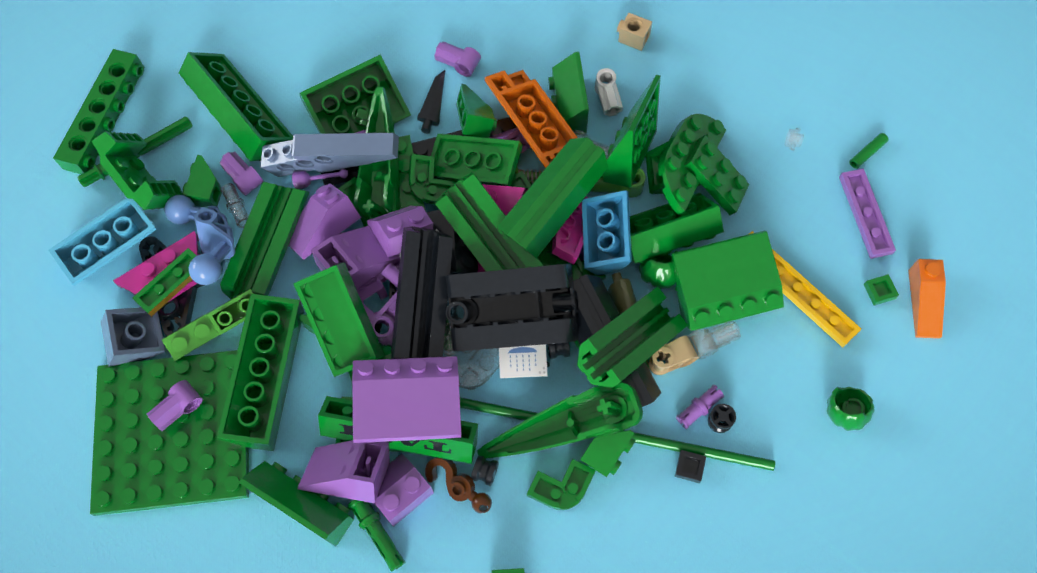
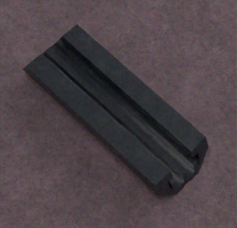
(421, 294)
(594, 313)

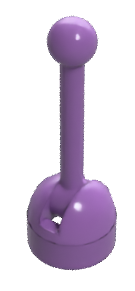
(302, 179)

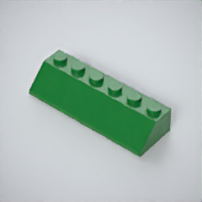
(233, 103)
(261, 372)

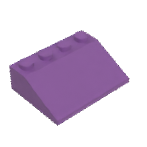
(406, 399)

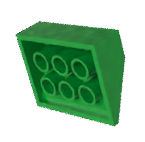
(336, 100)
(634, 138)
(727, 280)

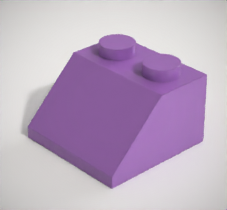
(389, 227)
(401, 490)

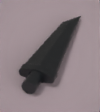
(432, 105)

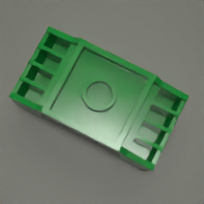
(120, 161)

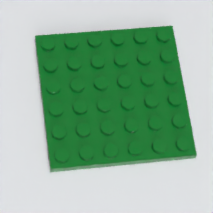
(153, 468)

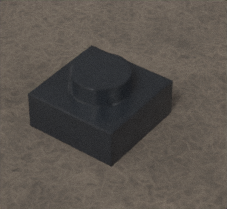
(690, 466)

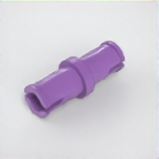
(700, 406)

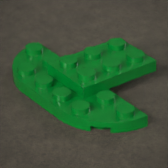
(694, 159)

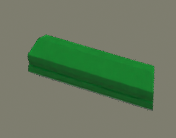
(555, 195)
(476, 219)
(264, 240)
(628, 340)

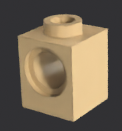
(634, 31)

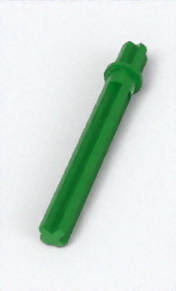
(152, 141)

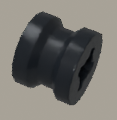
(559, 349)
(725, 414)
(484, 470)

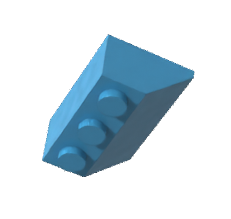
(606, 233)

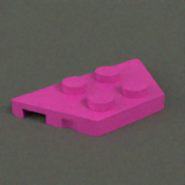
(141, 275)

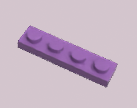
(867, 213)

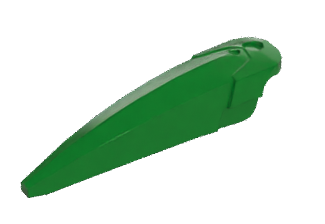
(379, 181)
(574, 419)

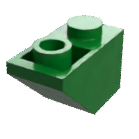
(202, 185)
(606, 450)

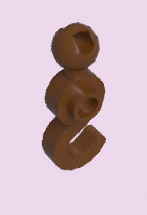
(459, 486)

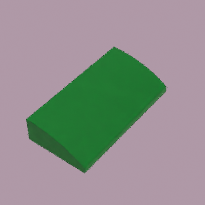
(338, 318)

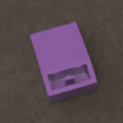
(359, 252)
(347, 470)

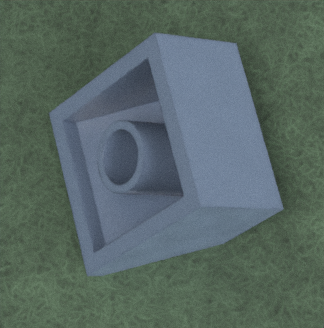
(131, 335)

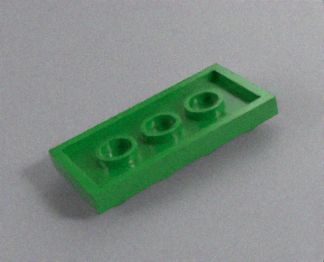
(488, 158)

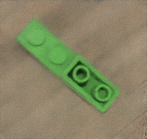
(208, 326)

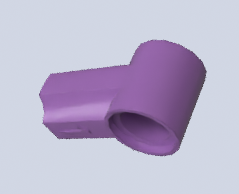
(462, 60)
(242, 175)
(181, 400)

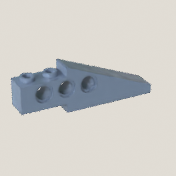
(328, 152)

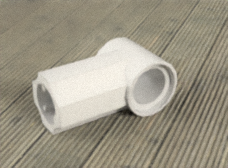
(608, 93)

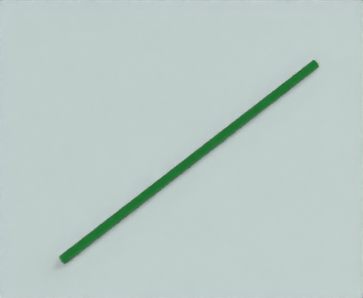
(640, 438)

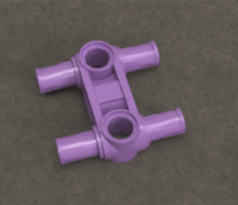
(387, 312)

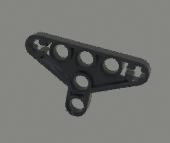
(183, 302)

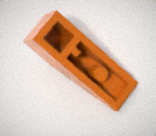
(927, 297)

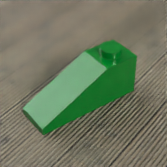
(474, 114)

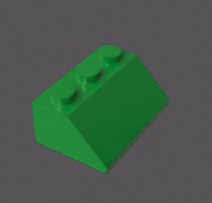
(570, 92)

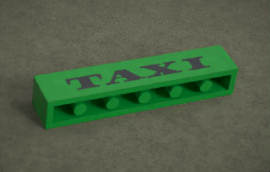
(337, 422)

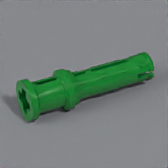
(370, 522)

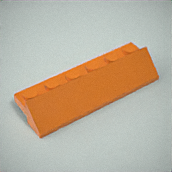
(531, 113)

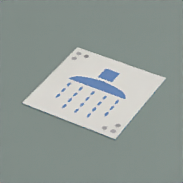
(523, 361)

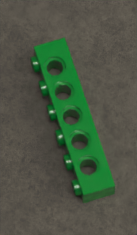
(99, 111)

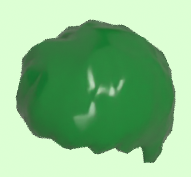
(658, 271)
(850, 408)

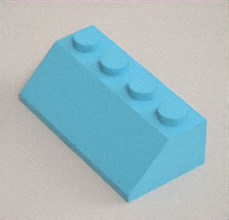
(102, 240)

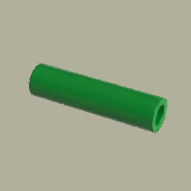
(869, 150)

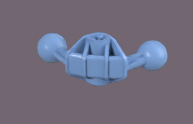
(213, 233)

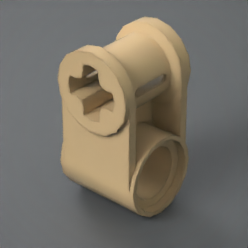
(676, 355)

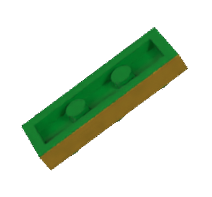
(165, 284)

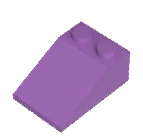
(324, 216)

